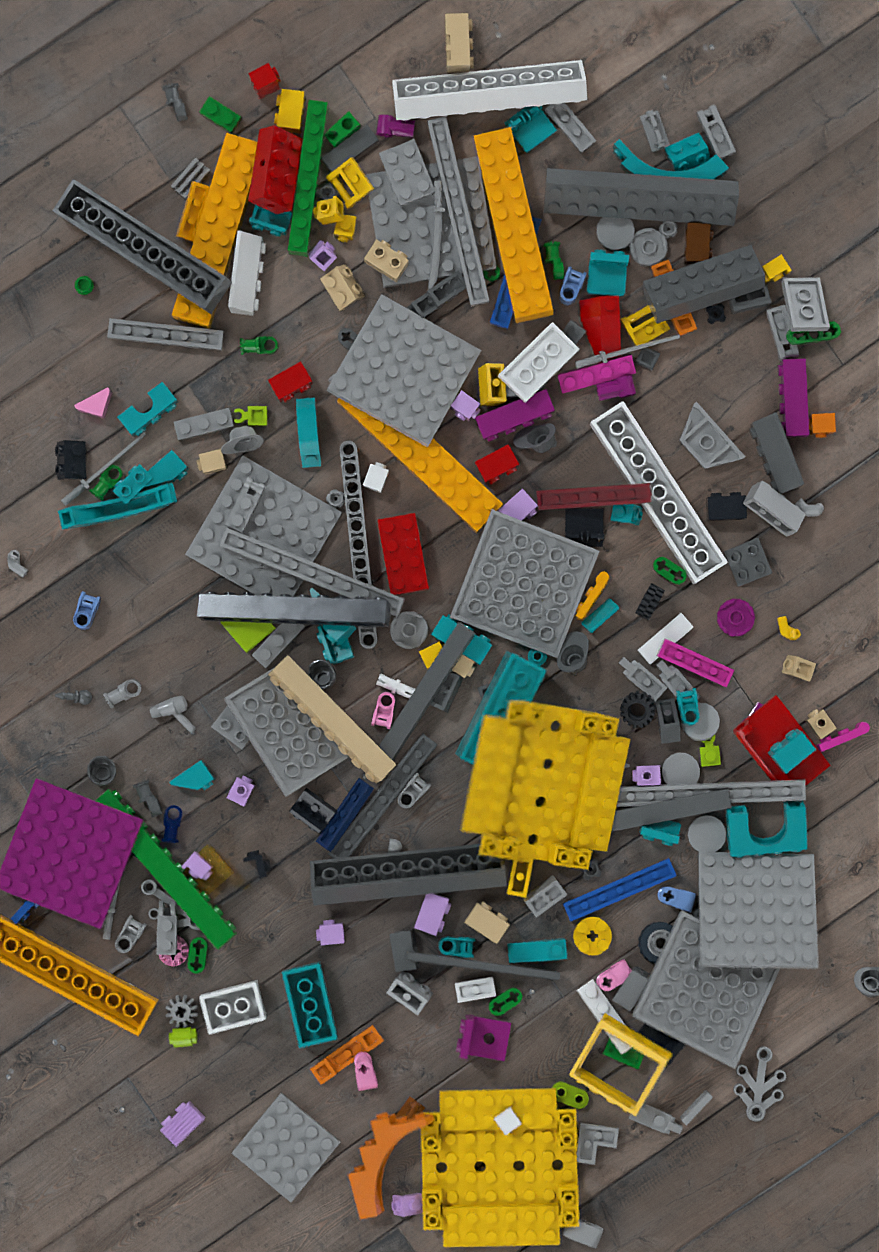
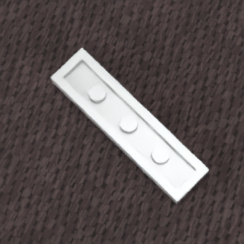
(599, 1006)

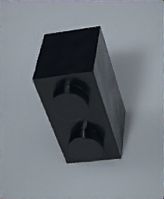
(726, 507)

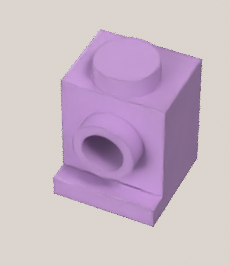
(198, 866)

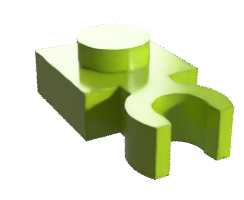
(255, 416)
(709, 754)

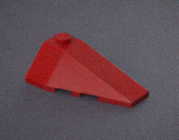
(602, 321)

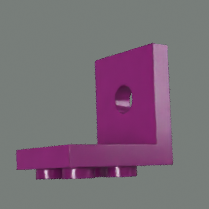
(472, 1043)

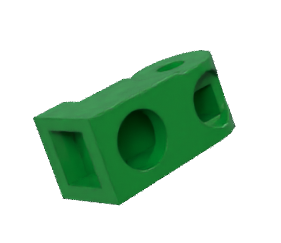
(342, 129)

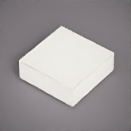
(507, 1120)

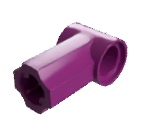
(389, 126)
(620, 387)

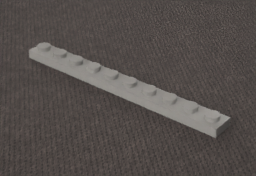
(458, 211)
(305, 569)
(738, 791)

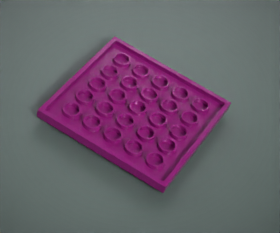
(69, 853)

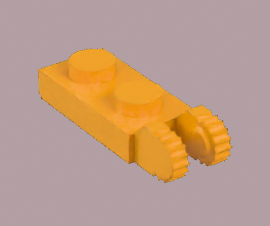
(592, 596)

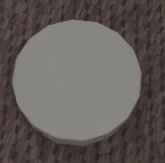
(615, 233)
(648, 247)
(409, 630)
(706, 726)
(680, 769)
(706, 834)

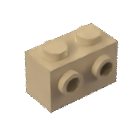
(387, 260)
(487, 922)

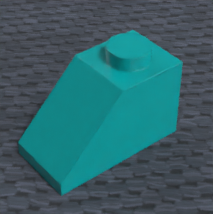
(195, 777)

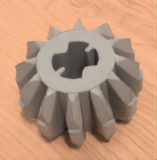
(175, 1007)

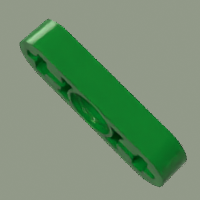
(808, 339)

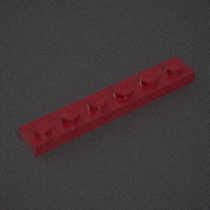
(594, 496)

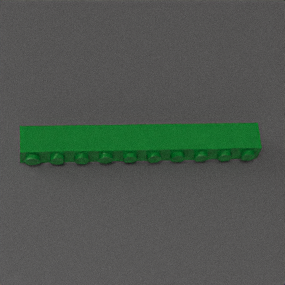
(174, 880)

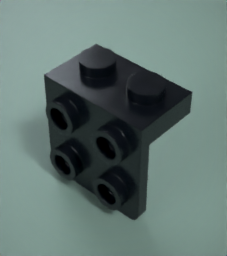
(663, 1040)

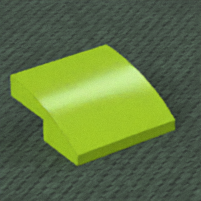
(248, 633)

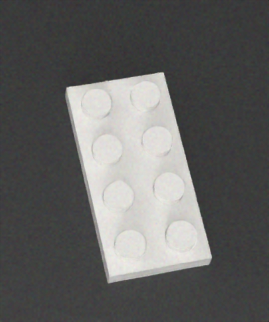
(538, 362)

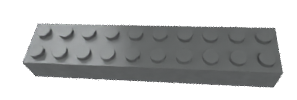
(641, 197)
(142, 246)
(404, 874)

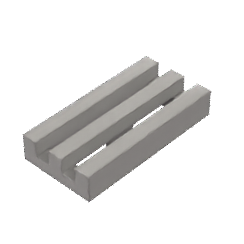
(200, 166)
(696, 1107)

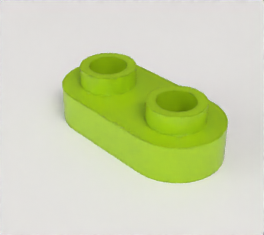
(570, 1095)

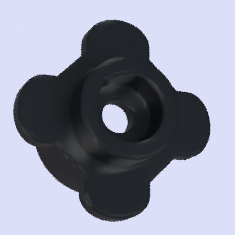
(720, 311)

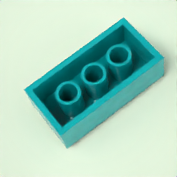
(309, 1004)

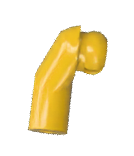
(787, 631)

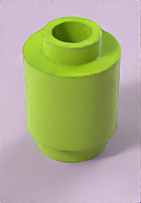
(183, 1037)

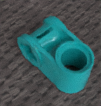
(688, 705)
(458, 946)

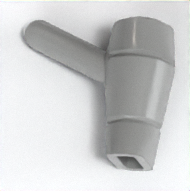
(175, 707)

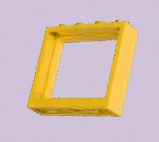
(636, 1041)

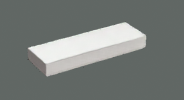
(672, 631)

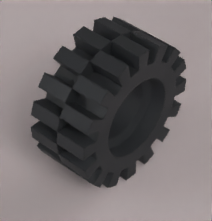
(649, 601)
(635, 720)

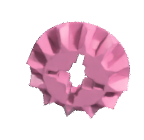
(180, 957)

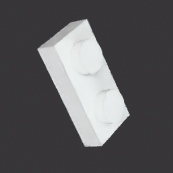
(475, 989)

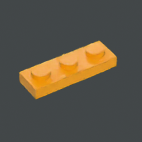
(192, 211)

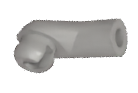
(810, 510)
(14, 563)

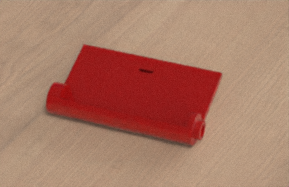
(769, 726)

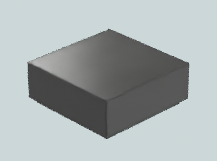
(647, 358)

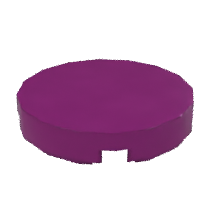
(735, 617)

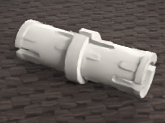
(395, 686)

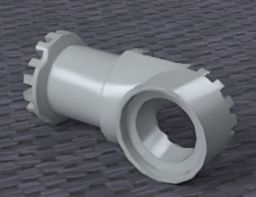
(121, 693)

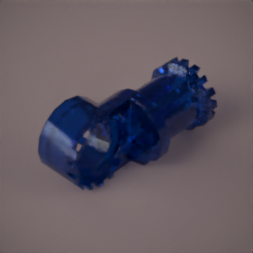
(171, 825)

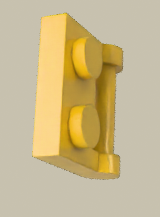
(354, 179)
(647, 330)

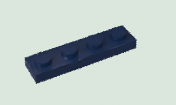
(345, 814)

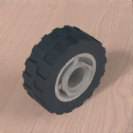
(648, 938)

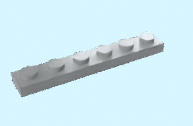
(165, 334)

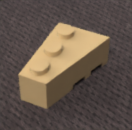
(458, 43)

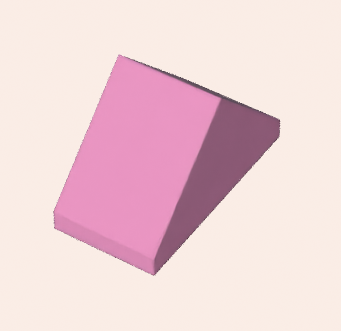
(96, 404)

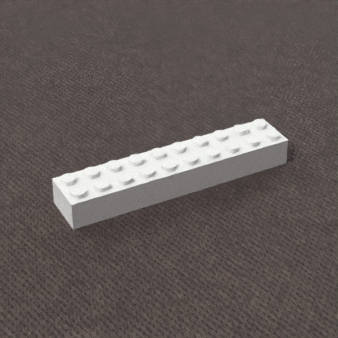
(489, 90)
(669, 507)

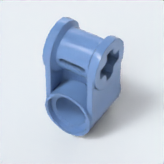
(572, 282)
(86, 609)
(679, 898)

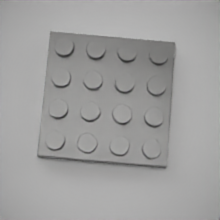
(286, 1147)

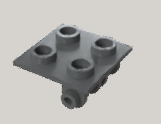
(748, 562)

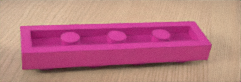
(596, 373)
(695, 662)

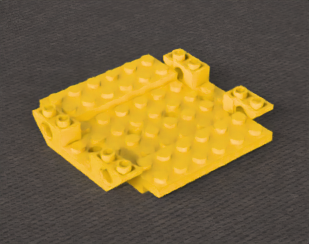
(576, 789)
(500, 1202)

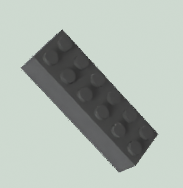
(704, 284)

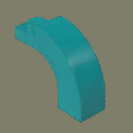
(308, 432)

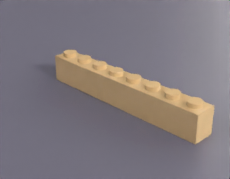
(331, 719)

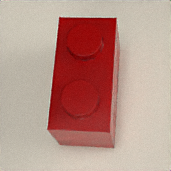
(265, 80)
(290, 382)
(497, 464)

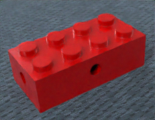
(275, 169)
(403, 554)

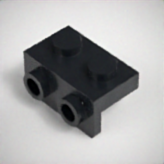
(71, 460)
(312, 810)
(263, 865)

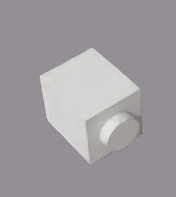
(376, 477)

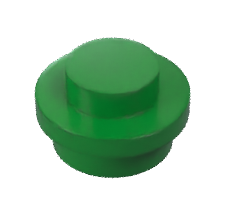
(84, 285)

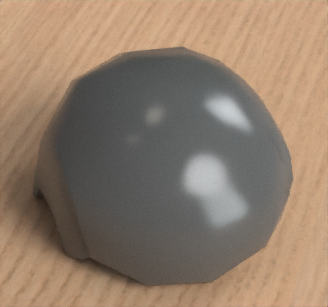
(322, 673)
(101, 770)

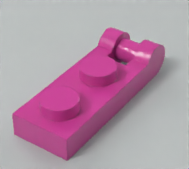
(843, 736)

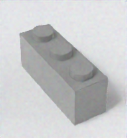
(774, 508)

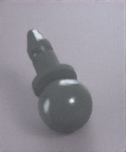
(83, 697)

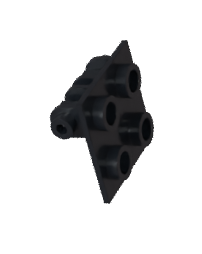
(585, 526)

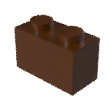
(697, 242)

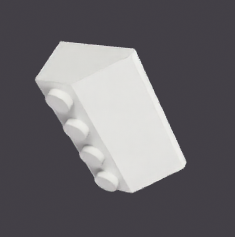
(246, 273)

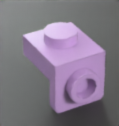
(407, 1204)

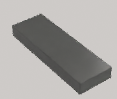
(350, 148)

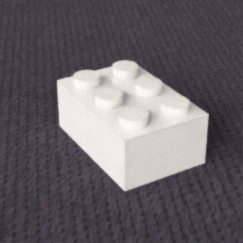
(233, 1007)

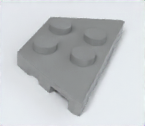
(707, 441)

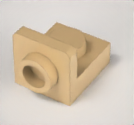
(798, 667)

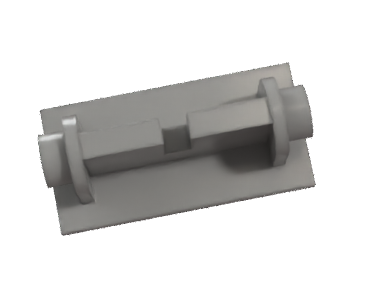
(654, 130)

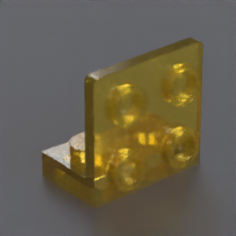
(220, 870)

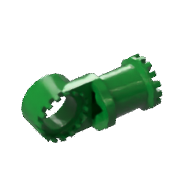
(553, 258)
(257, 345)
(106, 483)

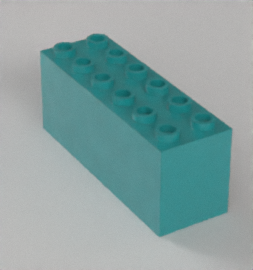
(512, 681)

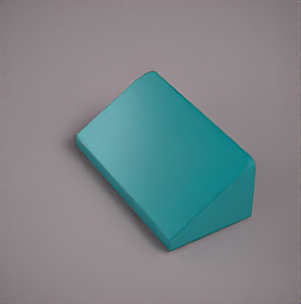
(600, 615)

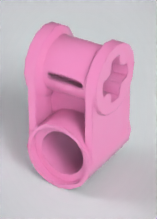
(383, 712)
(616, 973)
(365, 1072)

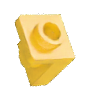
(345, 229)

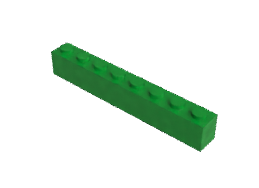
(308, 178)

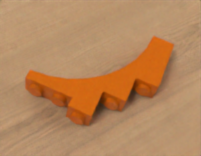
(367, 1178)

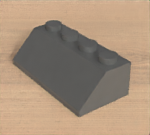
(776, 454)

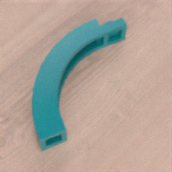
(711, 169)
(116, 509)

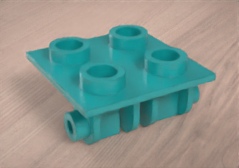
(530, 127)

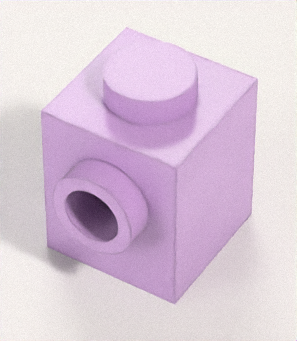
(322, 254)
(465, 407)
(646, 775)
(241, 790)
(330, 932)

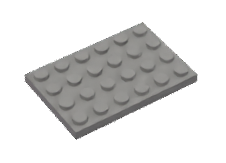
(282, 734)

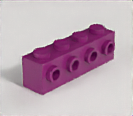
(794, 397)
(513, 415)

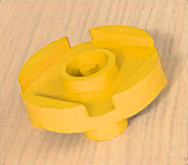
(599, 927)

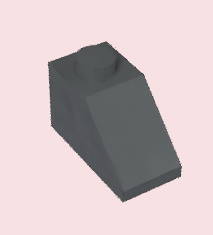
(667, 721)

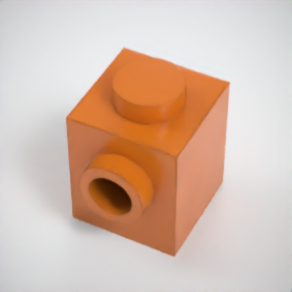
(822, 424)

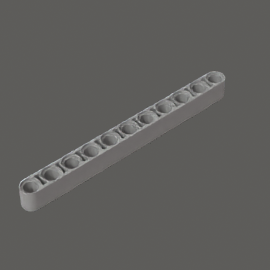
(356, 535)

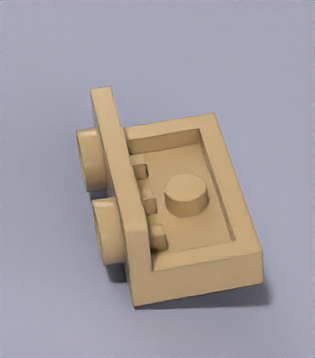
(342, 287)

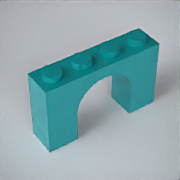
(790, 837)

